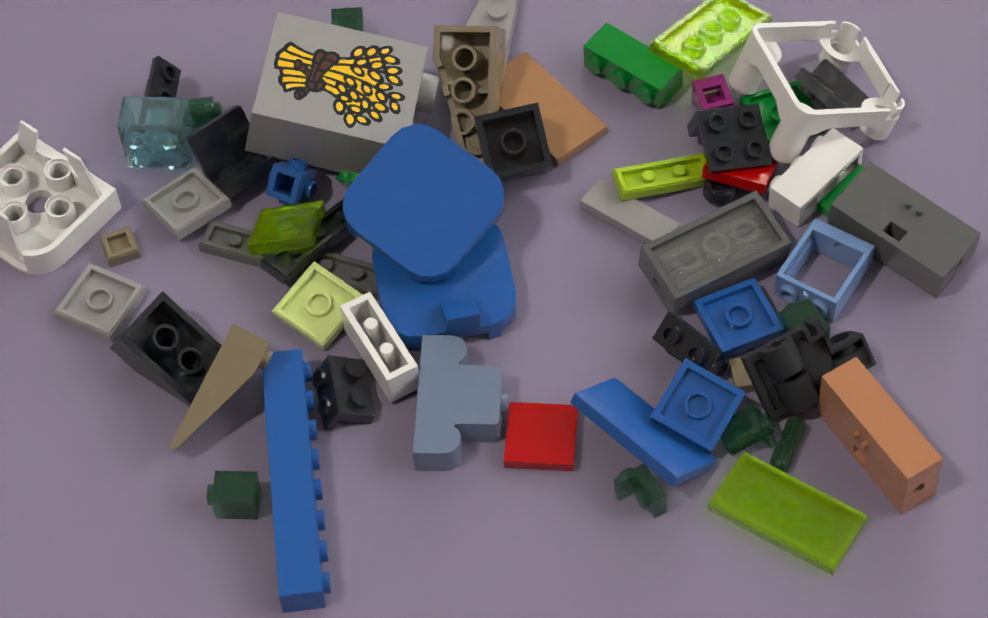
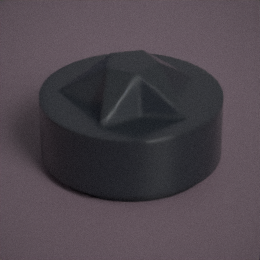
(718, 192)

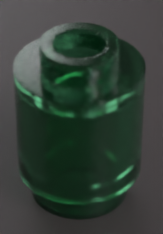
(203, 110)

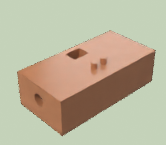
(879, 435)

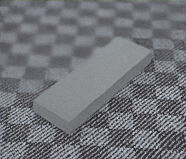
(629, 215)

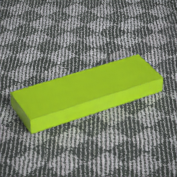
(659, 177)

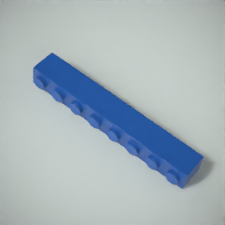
(293, 483)

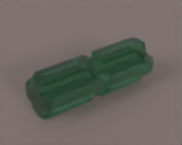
(786, 445)

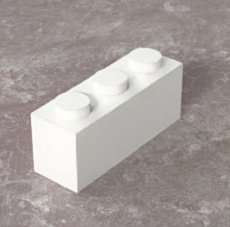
(813, 176)
(380, 346)

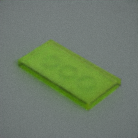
(708, 35)
(787, 513)

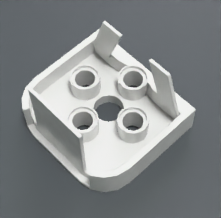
(73, 213)

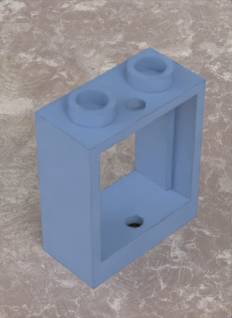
(836, 245)

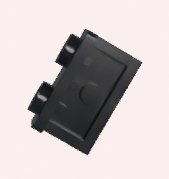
(163, 79)
(830, 87)
(686, 342)
(343, 391)

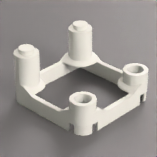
(799, 121)

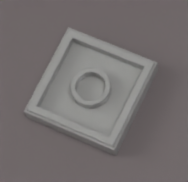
(186, 203)
(100, 302)

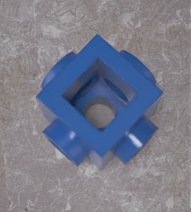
(292, 182)

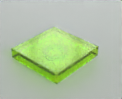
(286, 228)

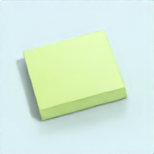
(315, 304)

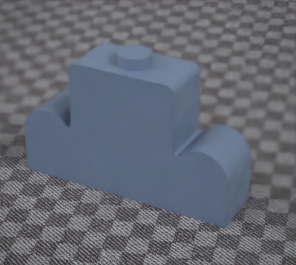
(454, 403)

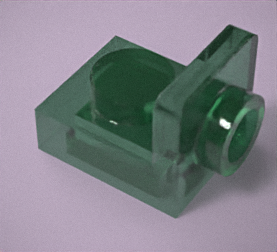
(748, 428)
(644, 487)

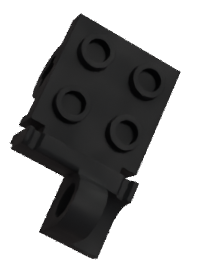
(791, 366)

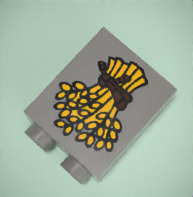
(335, 93)

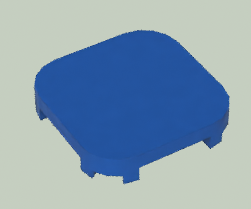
(423, 203)
(416, 307)

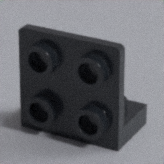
(732, 138)
(222, 153)

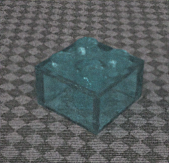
(155, 132)

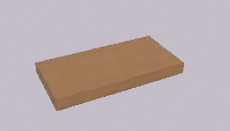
(565, 119)

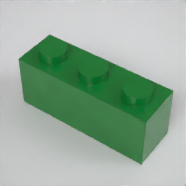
(631, 66)

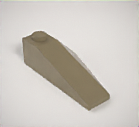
(471, 75)
(231, 369)

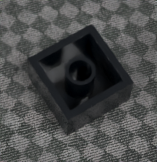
(514, 142)

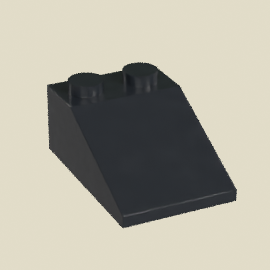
(168, 348)

